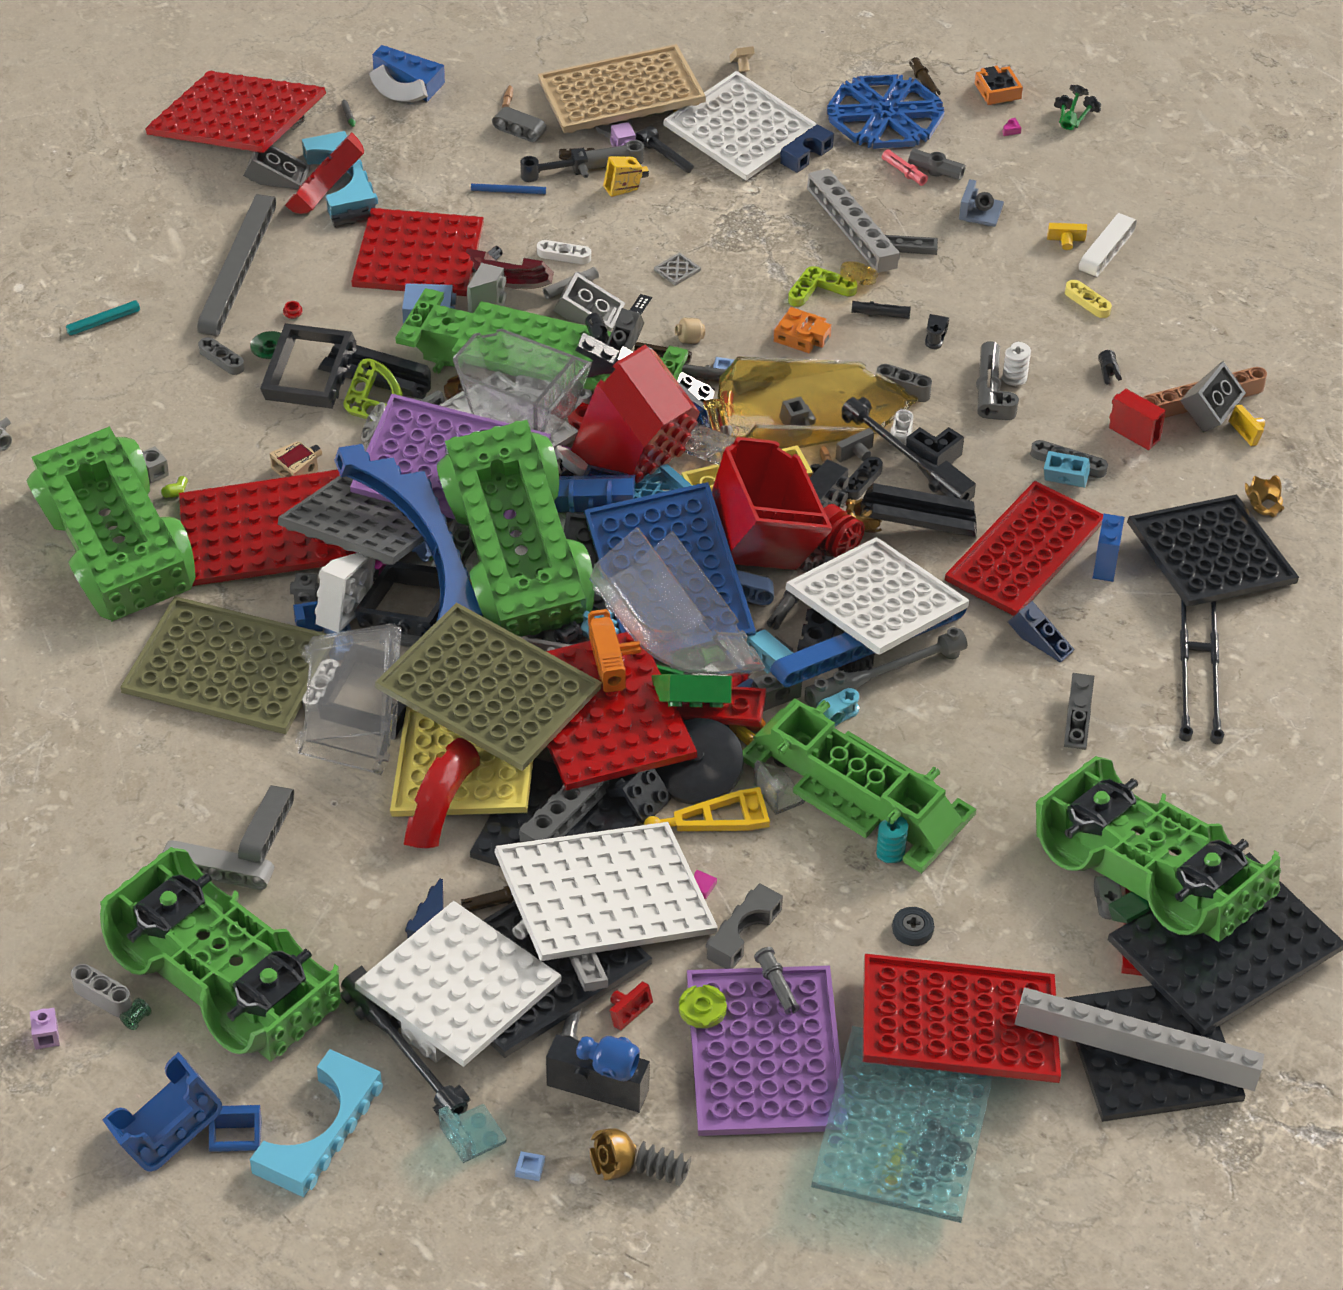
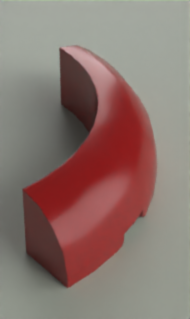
(326, 175)
(438, 792)

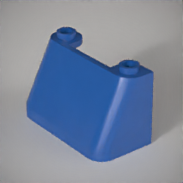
(168, 1118)

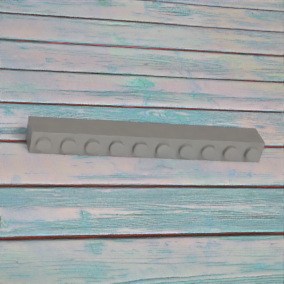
(1140, 1039)

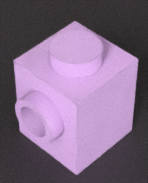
(621, 134)
(44, 1028)

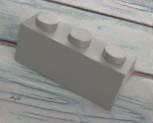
(487, 286)

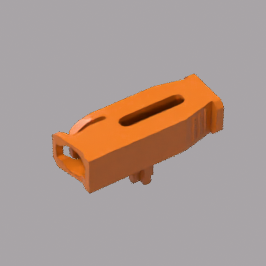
(608, 651)

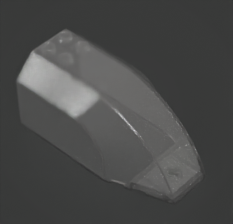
(672, 607)

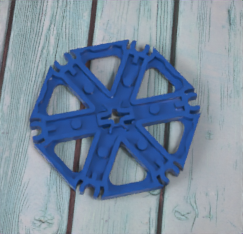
(885, 110)

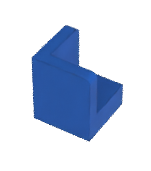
(306, 617)

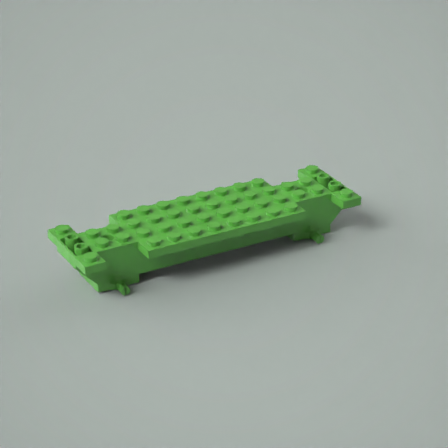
(443, 331)

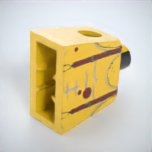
(623, 175)

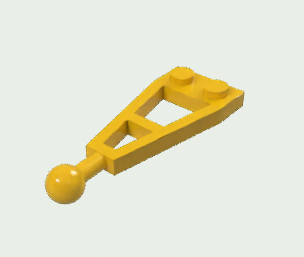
(751, 804)

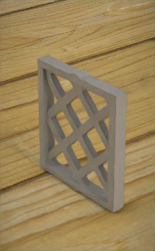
(658, 268)

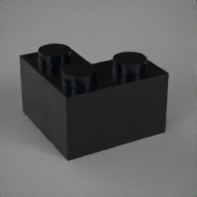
(937, 449)

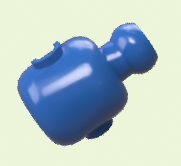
(611, 1056)

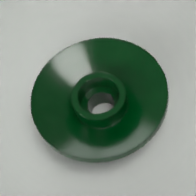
(265, 344)

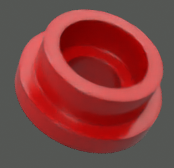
(292, 310)

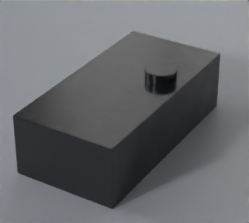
(577, 1076)

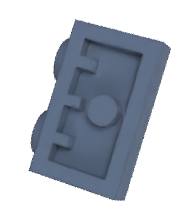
(971, 213)

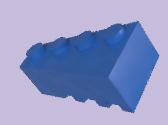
(410, 68)

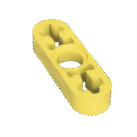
(1078, 291)

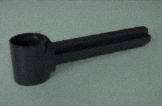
(650, 139)

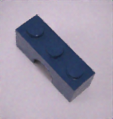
(797, 153)

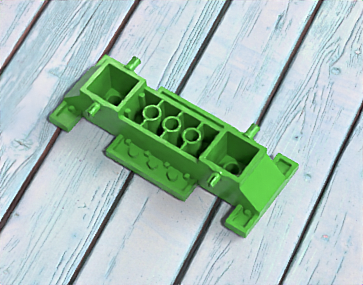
(859, 781)

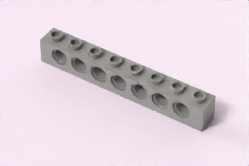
(853, 220)

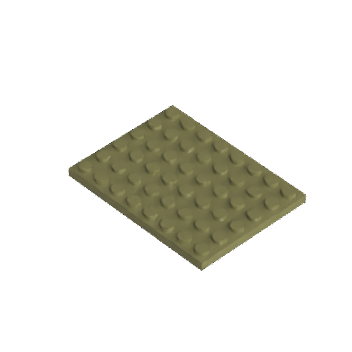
(224, 665)
(488, 686)

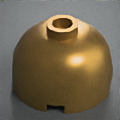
(612, 1153)

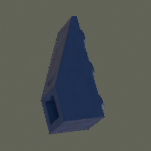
(1038, 631)
(426, 911)

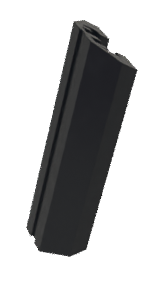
(411, 376)
(919, 509)

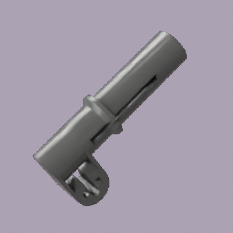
(991, 402)

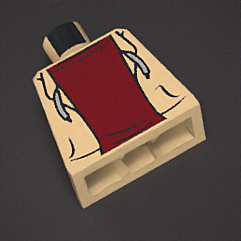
(295, 459)

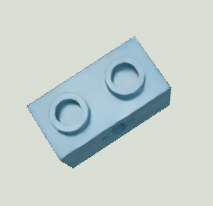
(1066, 469)

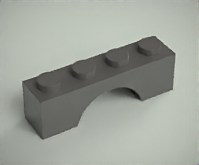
(759, 907)

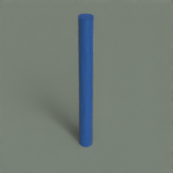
(508, 188)

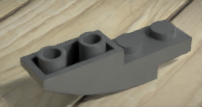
(1079, 711)

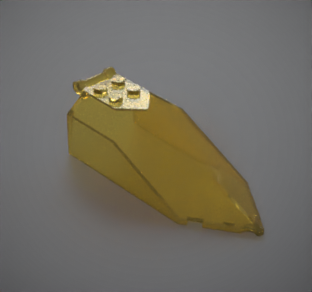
(756, 387)

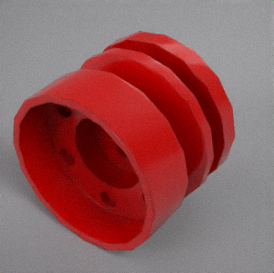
(845, 531)

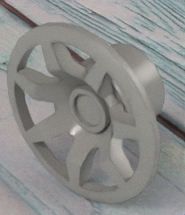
(368, 434)

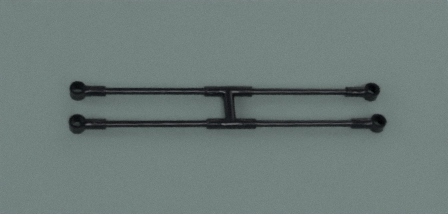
(1213, 647)

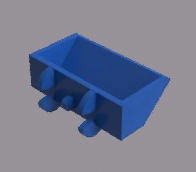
(593, 491)

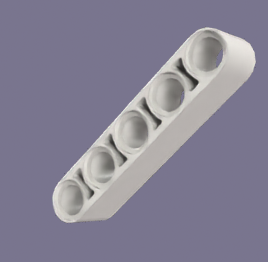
(1107, 244)

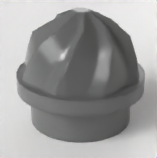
(984, 201)

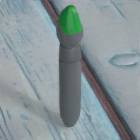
(348, 113)

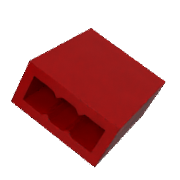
(1136, 419)

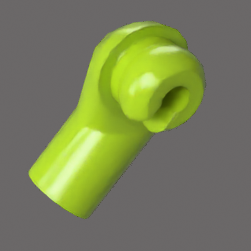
(173, 490)

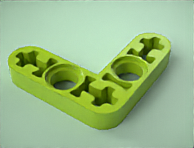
(819, 279)

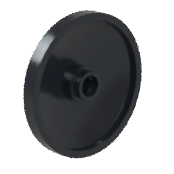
(713, 771)

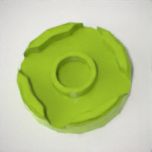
(702, 1006)

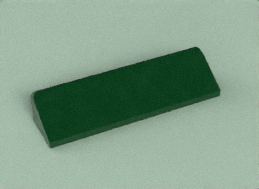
(1128, 908)

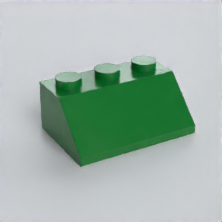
(693, 689)

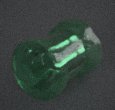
(135, 1014)

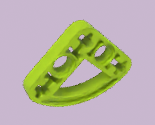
(361, 397)

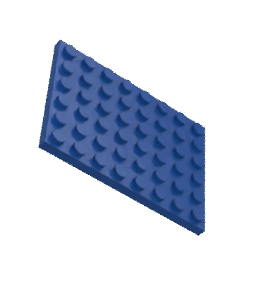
(694, 520)

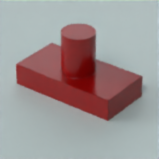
(629, 1006)

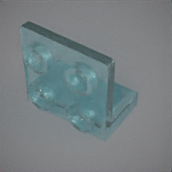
(471, 1131)

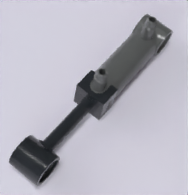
(581, 160)

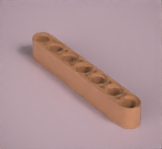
(1250, 379)

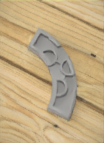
(395, 90)

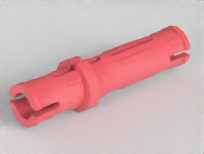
(905, 167)

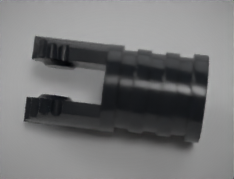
(597, 328)
(1109, 365)

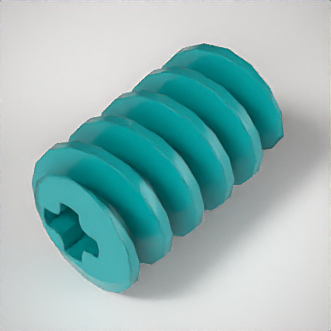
(892, 841)

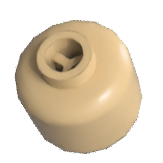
(690, 330)

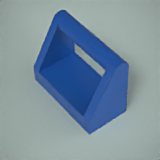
(236, 1117)

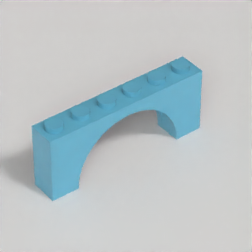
(358, 191)
(299, 1165)

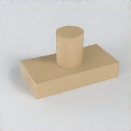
(742, 56)

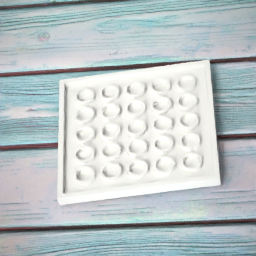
(739, 125)
(877, 595)
(458, 983)

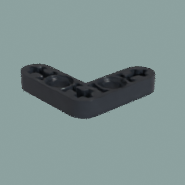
(863, 470)

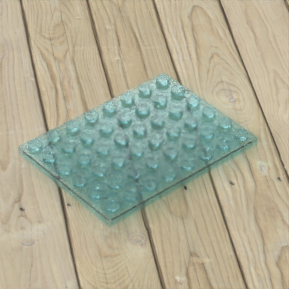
(902, 1135)

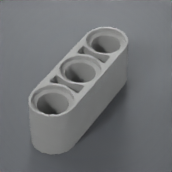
(100, 989)

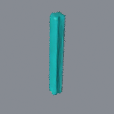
(102, 317)

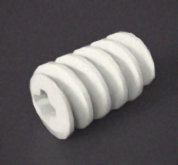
(1016, 364)

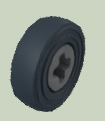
(913, 936)

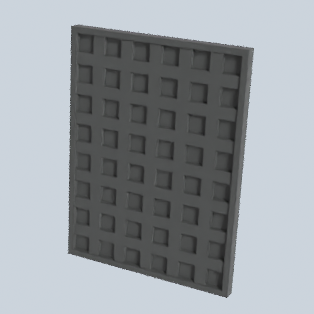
(354, 522)

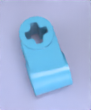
(842, 705)

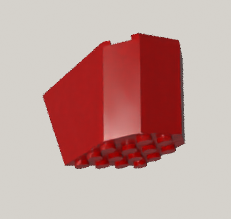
(636, 418)
(768, 505)

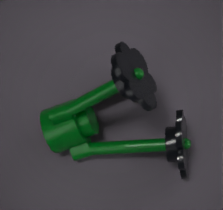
(1069, 120)

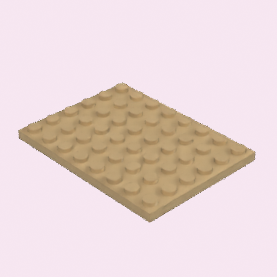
(621, 88)

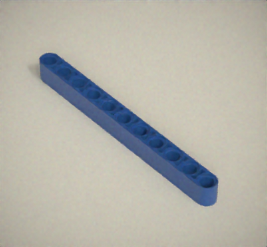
(828, 656)

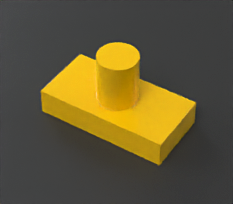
(1067, 233)
(1246, 425)

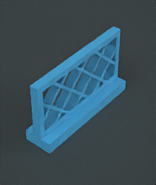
(668, 479)

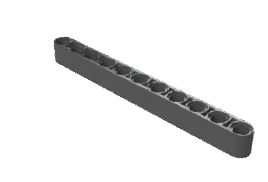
(236, 265)

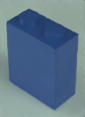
(1108, 547)

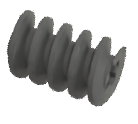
(662, 1164)

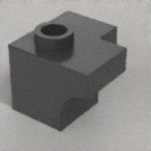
(796, 413)

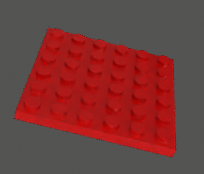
(416, 249)

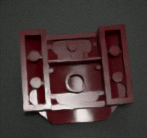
(529, 275)

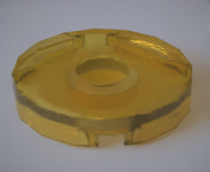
(858, 271)

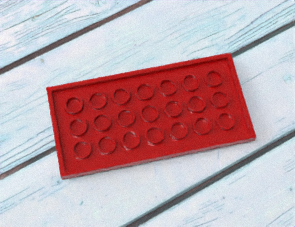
(1024, 548)

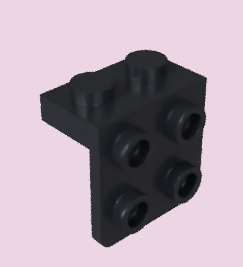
(642, 791)

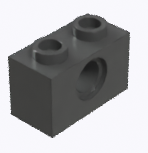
(775, 692)

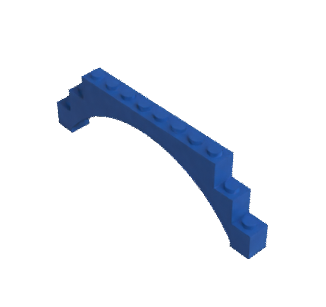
(415, 498)

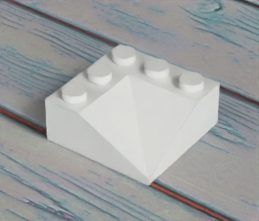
(342, 589)

